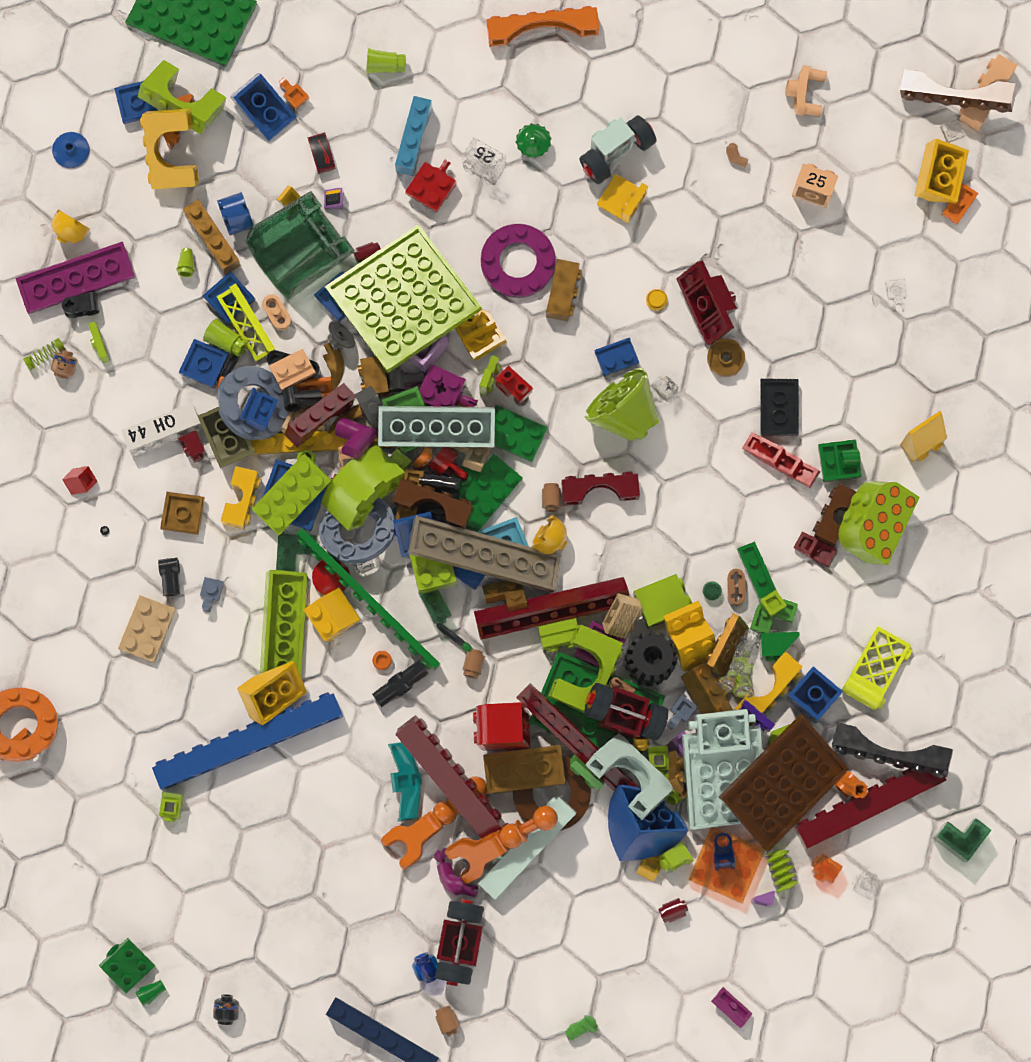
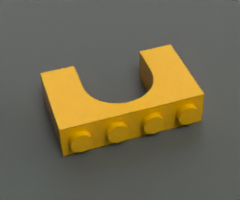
(161, 173)

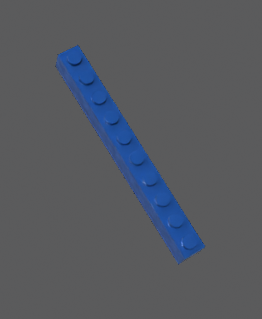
(246, 742)

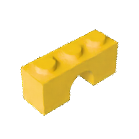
(238, 514)

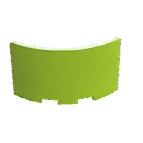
(359, 485)

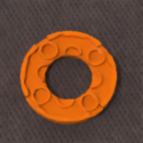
(45, 731)

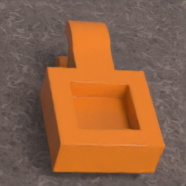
(294, 94)

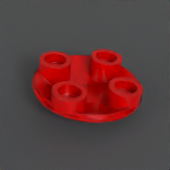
(324, 581)

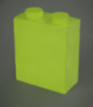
(661, 599)

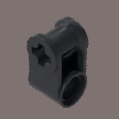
(83, 305)

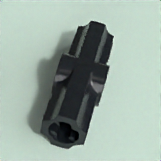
(400, 683)

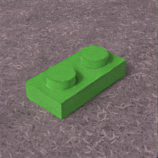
(580, 768)

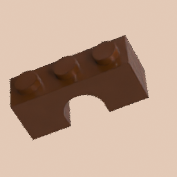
(828, 530)

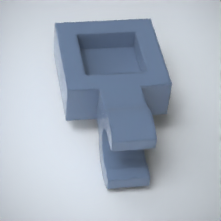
(211, 591)
(682, 711)

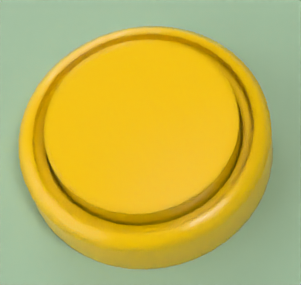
(656, 299)

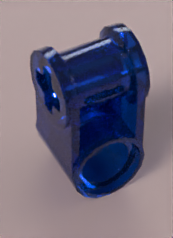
(723, 853)

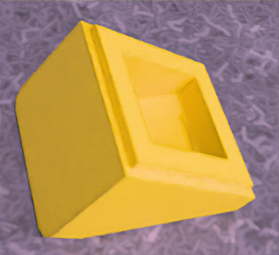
(649, 868)

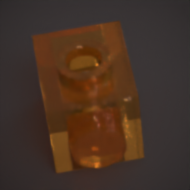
(825, 869)

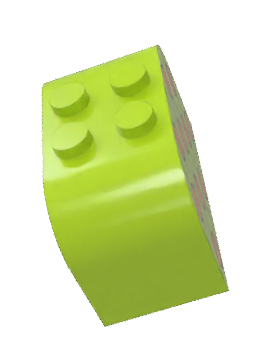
(876, 520)

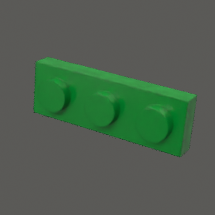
(756, 570)

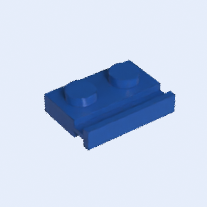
(616, 357)
(258, 409)

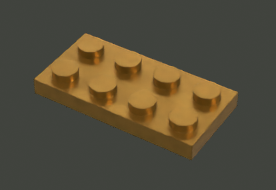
(524, 769)

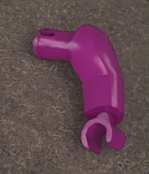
(449, 880)

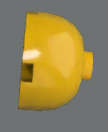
(68, 228)
(551, 536)

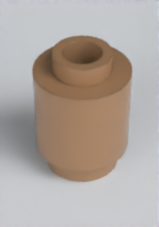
(551, 497)
(473, 663)
(447, 1020)

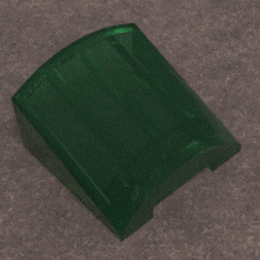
(297, 245)

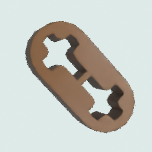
(731, 587)

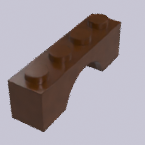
(411, 495)

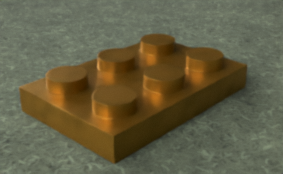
(725, 645)

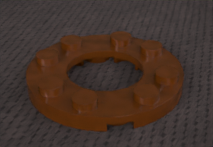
(578, 801)

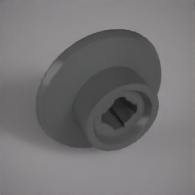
(340, 336)

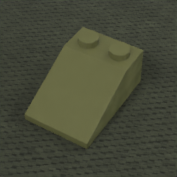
(224, 443)

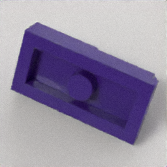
(761, 720)

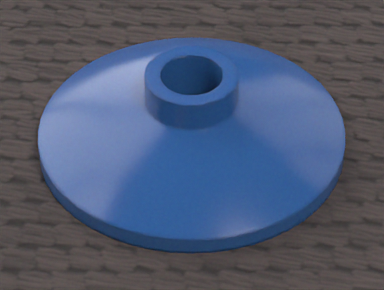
(73, 157)

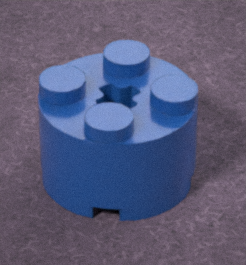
(235, 213)

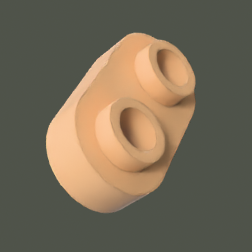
(276, 313)

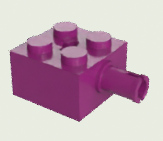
(453, 389)

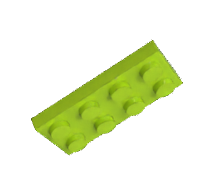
(291, 494)

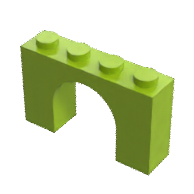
(156, 93)
(606, 652)

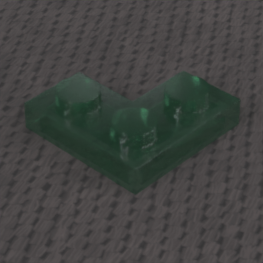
(287, 551)

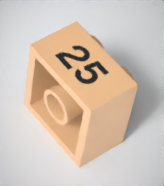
(815, 185)

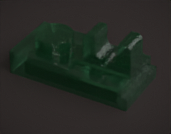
(435, 606)

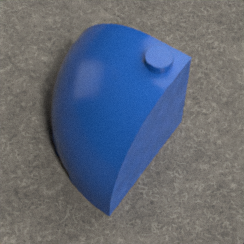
(641, 838)

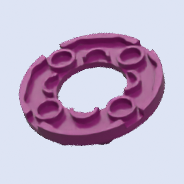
(519, 286)

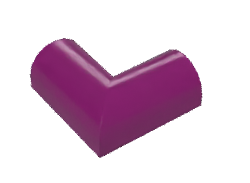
(358, 437)

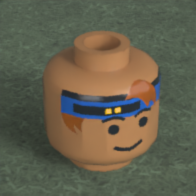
(64, 364)

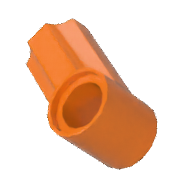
(851, 785)

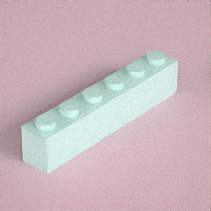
(517, 859)

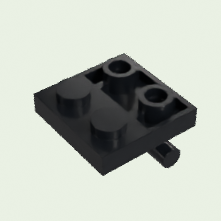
(440, 484)

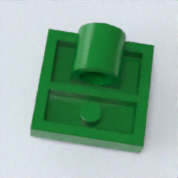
(839, 460)
(126, 965)

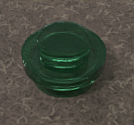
(712, 590)

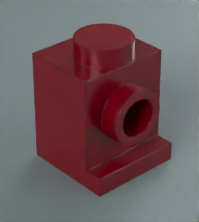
(193, 446)

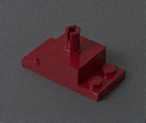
(708, 301)

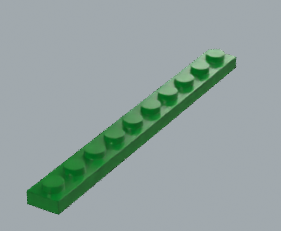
(373, 606)

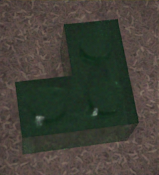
(963, 843)

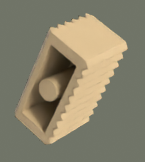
(622, 616)

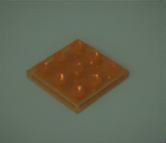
(725, 881)

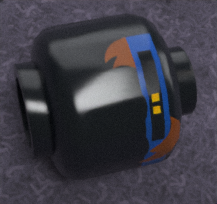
(226, 1009)

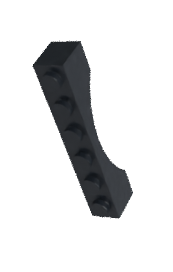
(932, 759)

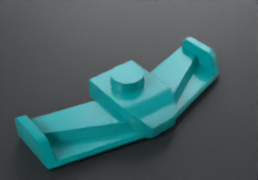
(406, 781)

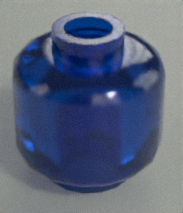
(425, 967)

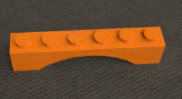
(579, 21)

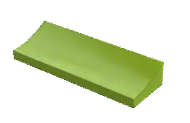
(283, 619)

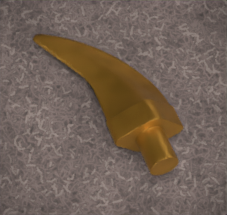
(335, 364)
(351, 413)

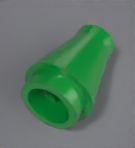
(150, 992)

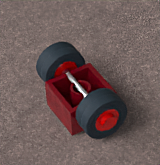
(625, 712)
(459, 942)

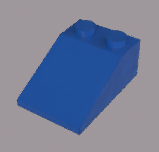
(263, 106)

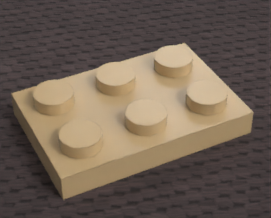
(147, 629)

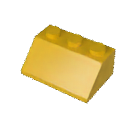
(941, 172)

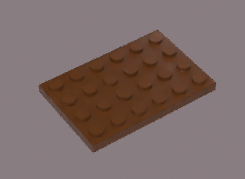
(783, 783)

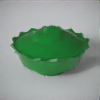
(533, 140)

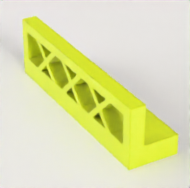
(249, 314)

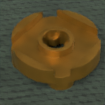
(734, 351)

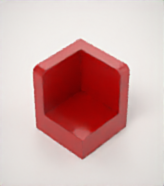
(79, 480)

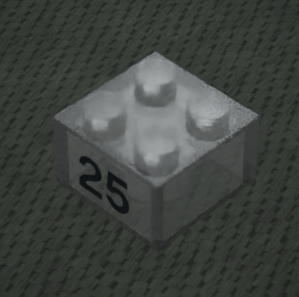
(483, 161)

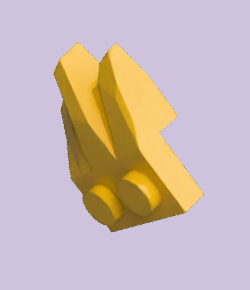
(480, 335)

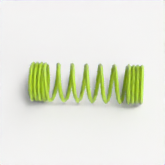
(28, 361)

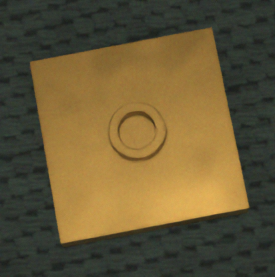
(182, 513)

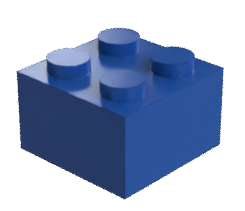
(814, 694)

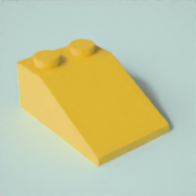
(925, 438)
(271, 692)

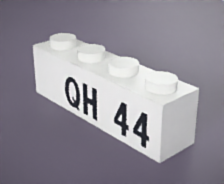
(161, 429)

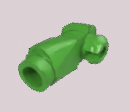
(579, 1028)

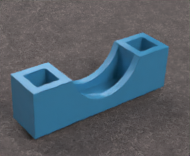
(412, 136)

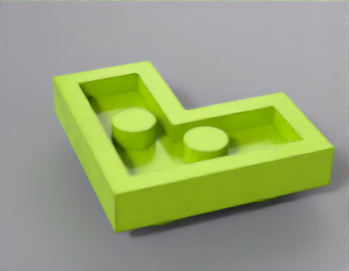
(487, 382)

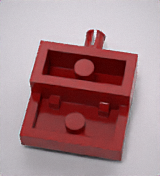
(431, 185)

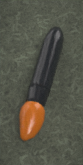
(230, 366)

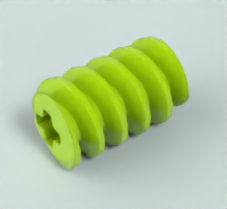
(782, 870)

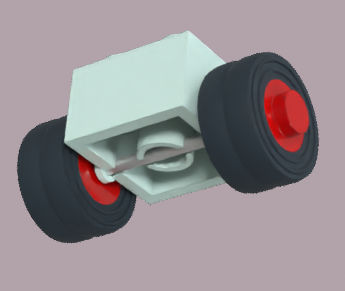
(612, 143)

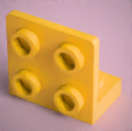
(622, 198)

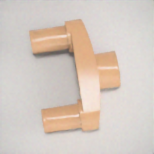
(798, 88)

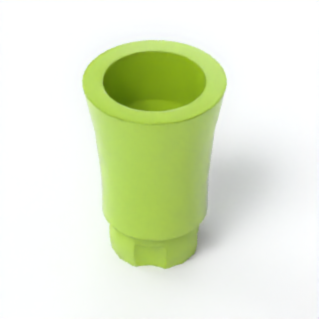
(385, 62)
(225, 338)

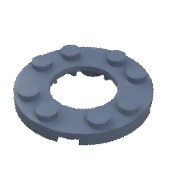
(228, 401)
(348, 553)

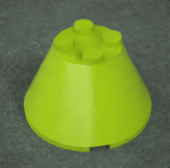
(625, 407)

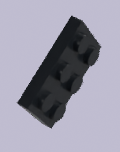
(779, 407)

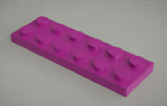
(75, 277)

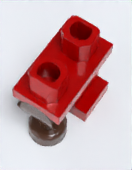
(513, 384)

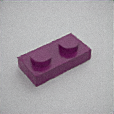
(731, 1007)

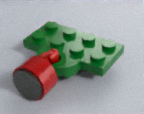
(483, 489)

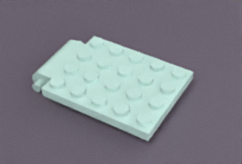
(713, 760)

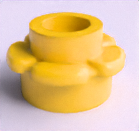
(641, 743)

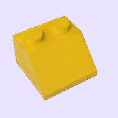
(332, 615)

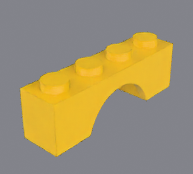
(784, 671)

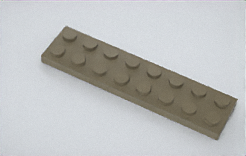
(484, 554)

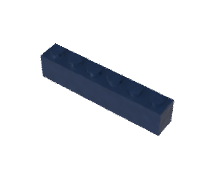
(378, 1033)

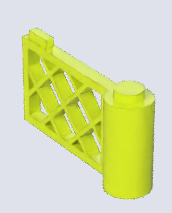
(867, 691)

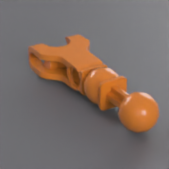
(425, 828)
(497, 843)

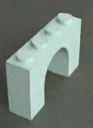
(621, 753)

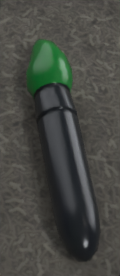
(454, 637)

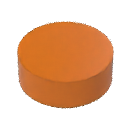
(382, 660)

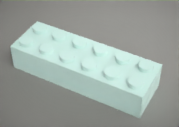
(436, 426)

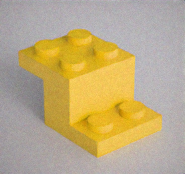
(690, 635)

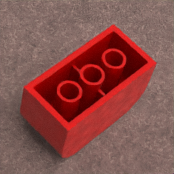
(502, 727)

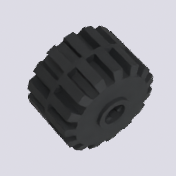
(659, 650)

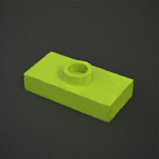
(97, 342)

